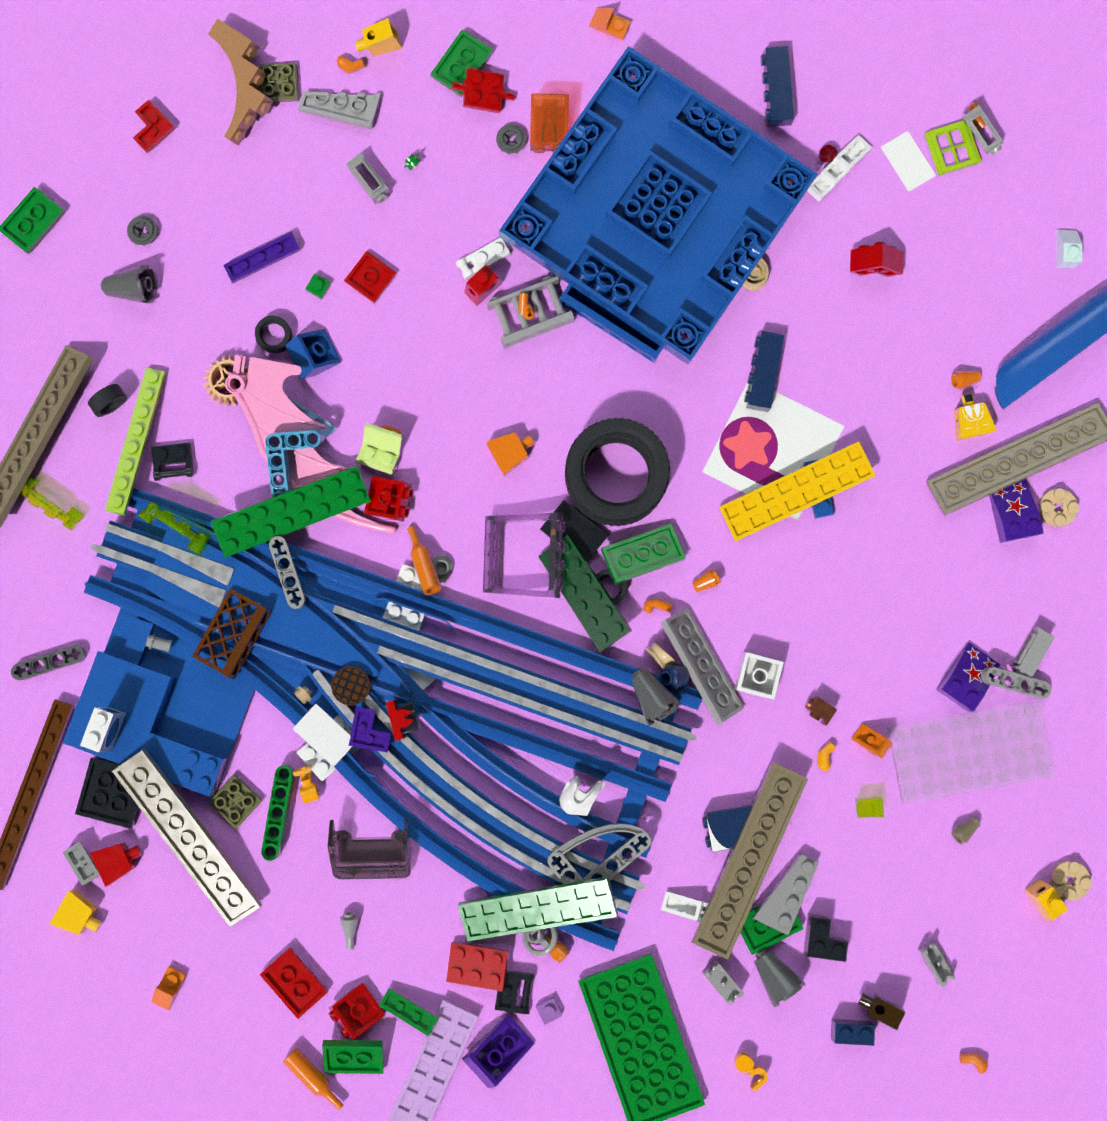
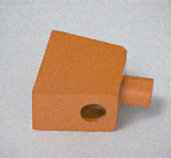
(509, 451)

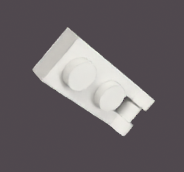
(487, 256)

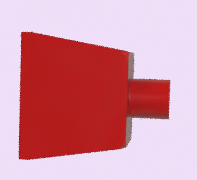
(482, 284)
(115, 861)

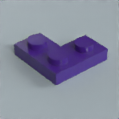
(363, 735)

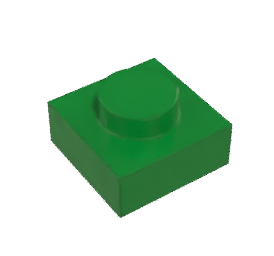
(318, 286)

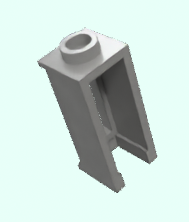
(993, 147)
(380, 193)
(1032, 652)

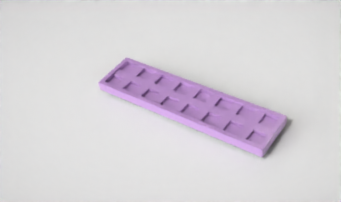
(434, 1064)

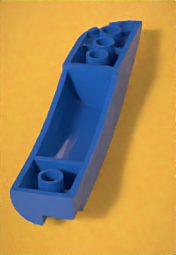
(1052, 349)

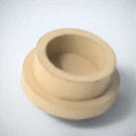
(303, 694)

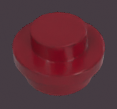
(827, 153)

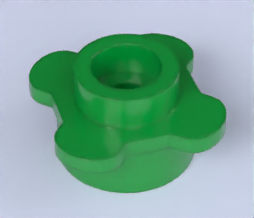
(412, 161)

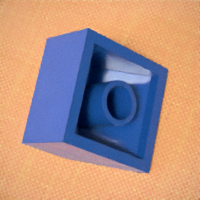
(313, 352)

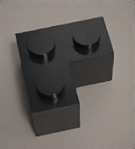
(818, 942)

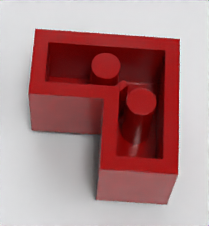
(877, 259)

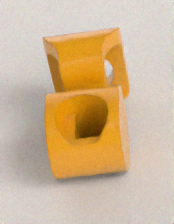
(309, 791)
(745, 1064)

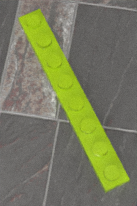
(135, 441)

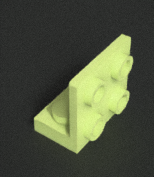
(379, 448)

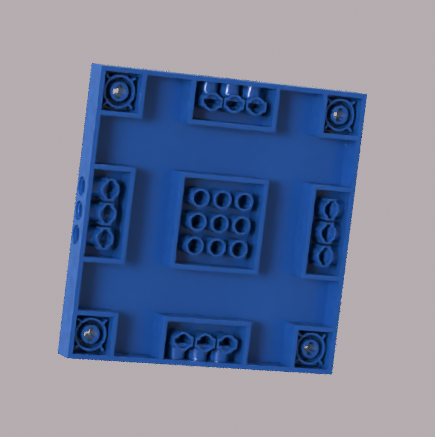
(657, 205)

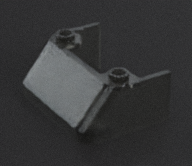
(369, 857)

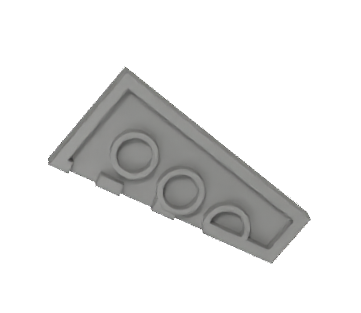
(341, 107)
(785, 901)

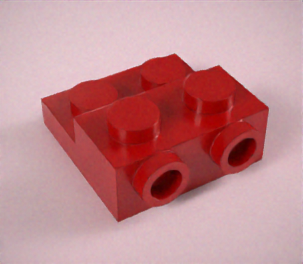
(389, 499)
(355, 1012)

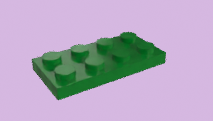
(643, 553)

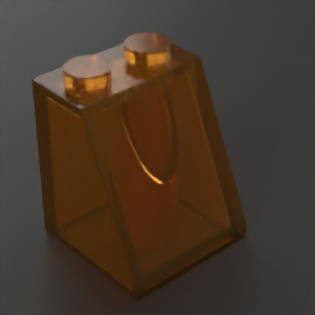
(548, 121)

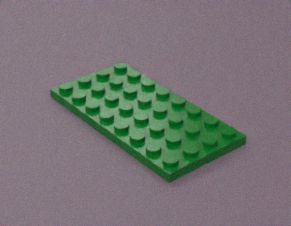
(641, 1041)

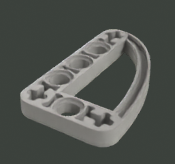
(615, 856)

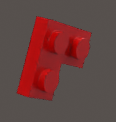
(156, 126)

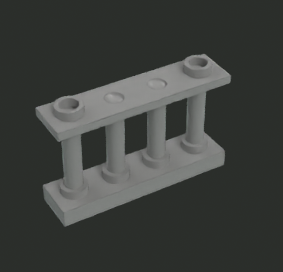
(544, 324)

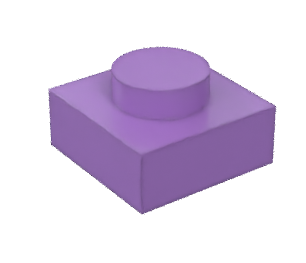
(548, 1011)

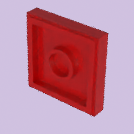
(370, 277)

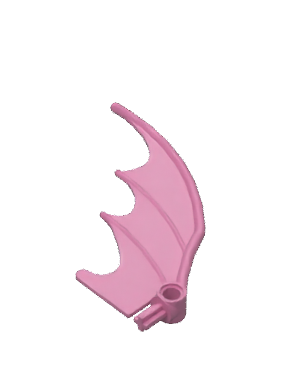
(272, 411)

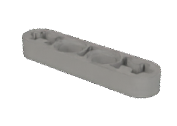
(285, 573)
(1016, 680)

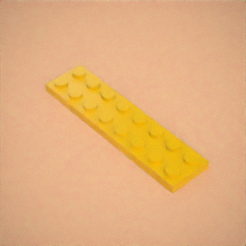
(797, 491)

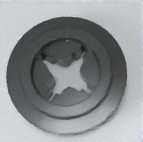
(510, 130)
(140, 222)

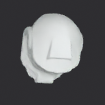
(576, 801)

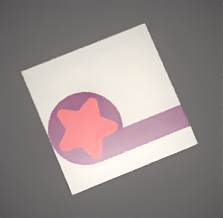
(771, 444)

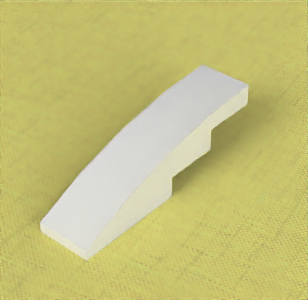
(839, 168)
(683, 906)

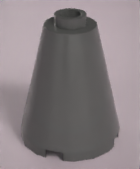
(132, 284)
(653, 696)
(777, 977)

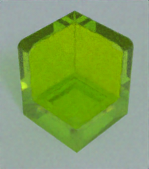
(869, 807)

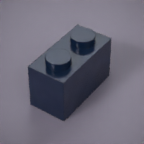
(852, 1032)

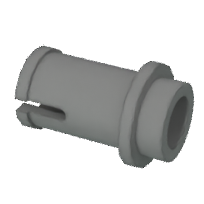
(158, 643)

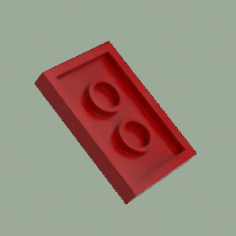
(477, 966)
(294, 983)

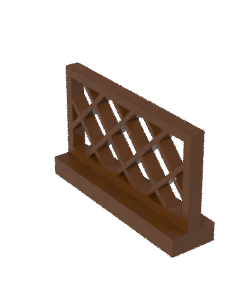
(247, 638)

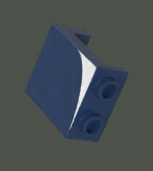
(724, 827)

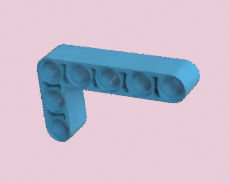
(282, 451)

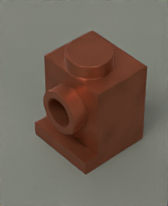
(820, 709)

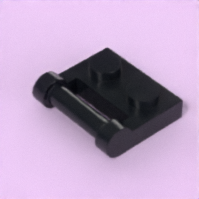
(172, 455)
(506, 999)

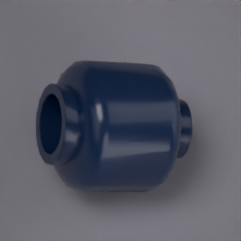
(674, 676)

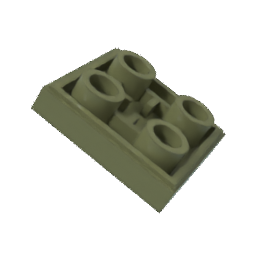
(280, 82)
(235, 801)

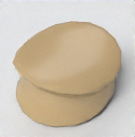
(758, 277)
(660, 656)

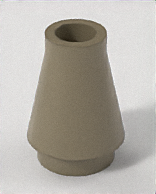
(964, 831)

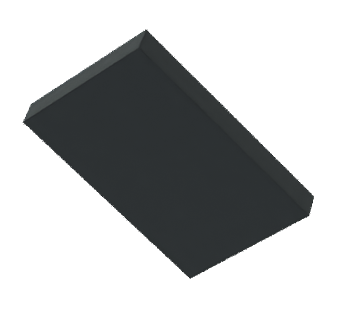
(583, 531)

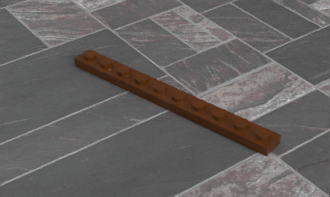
(32, 786)

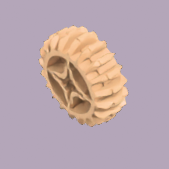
(213, 389)

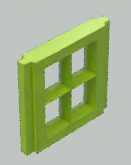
(936, 152)

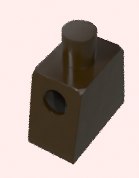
(889, 1015)

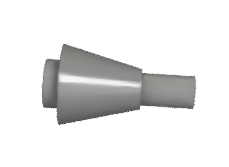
(349, 924)

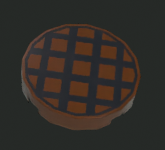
(350, 686)

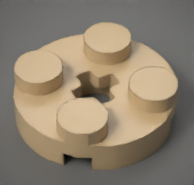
(1066, 500)
(1081, 883)

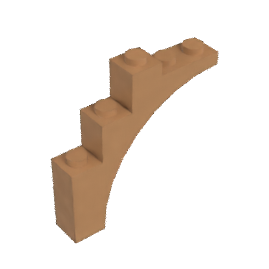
(248, 79)

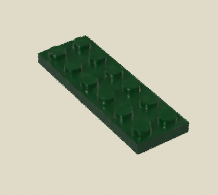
(589, 597)

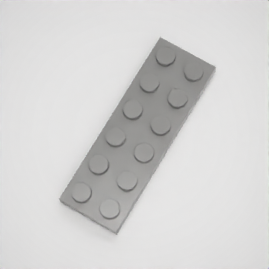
(702, 665)

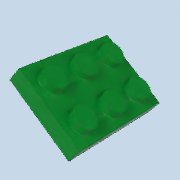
(462, 54)
(31, 220)
(760, 936)
(353, 1056)

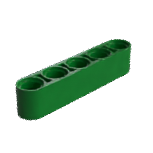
(272, 820)

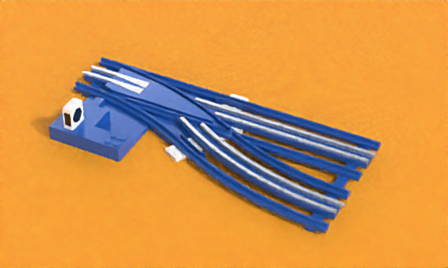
(361, 620)

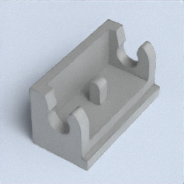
(81, 863)
(936, 963)
(723, 982)

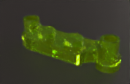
(51, 510)
(152, 511)

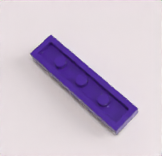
(261, 257)

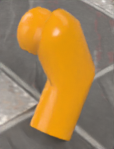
(823, 756)

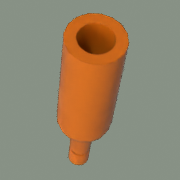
(423, 564)
(311, 1076)

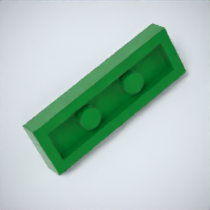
(409, 1012)

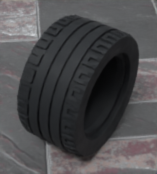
(623, 432)

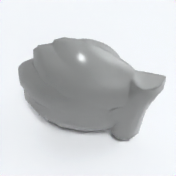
(443, 567)

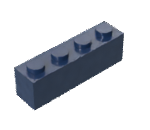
(778, 86)
(764, 372)

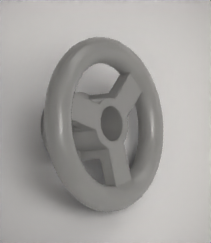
(531, 936)

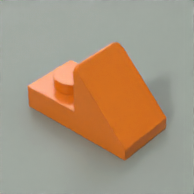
(609, 23)
(872, 741)
(168, 988)

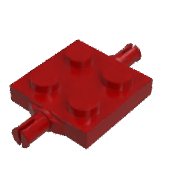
(483, 90)

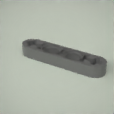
(49, 665)

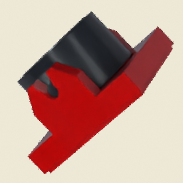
(402, 718)

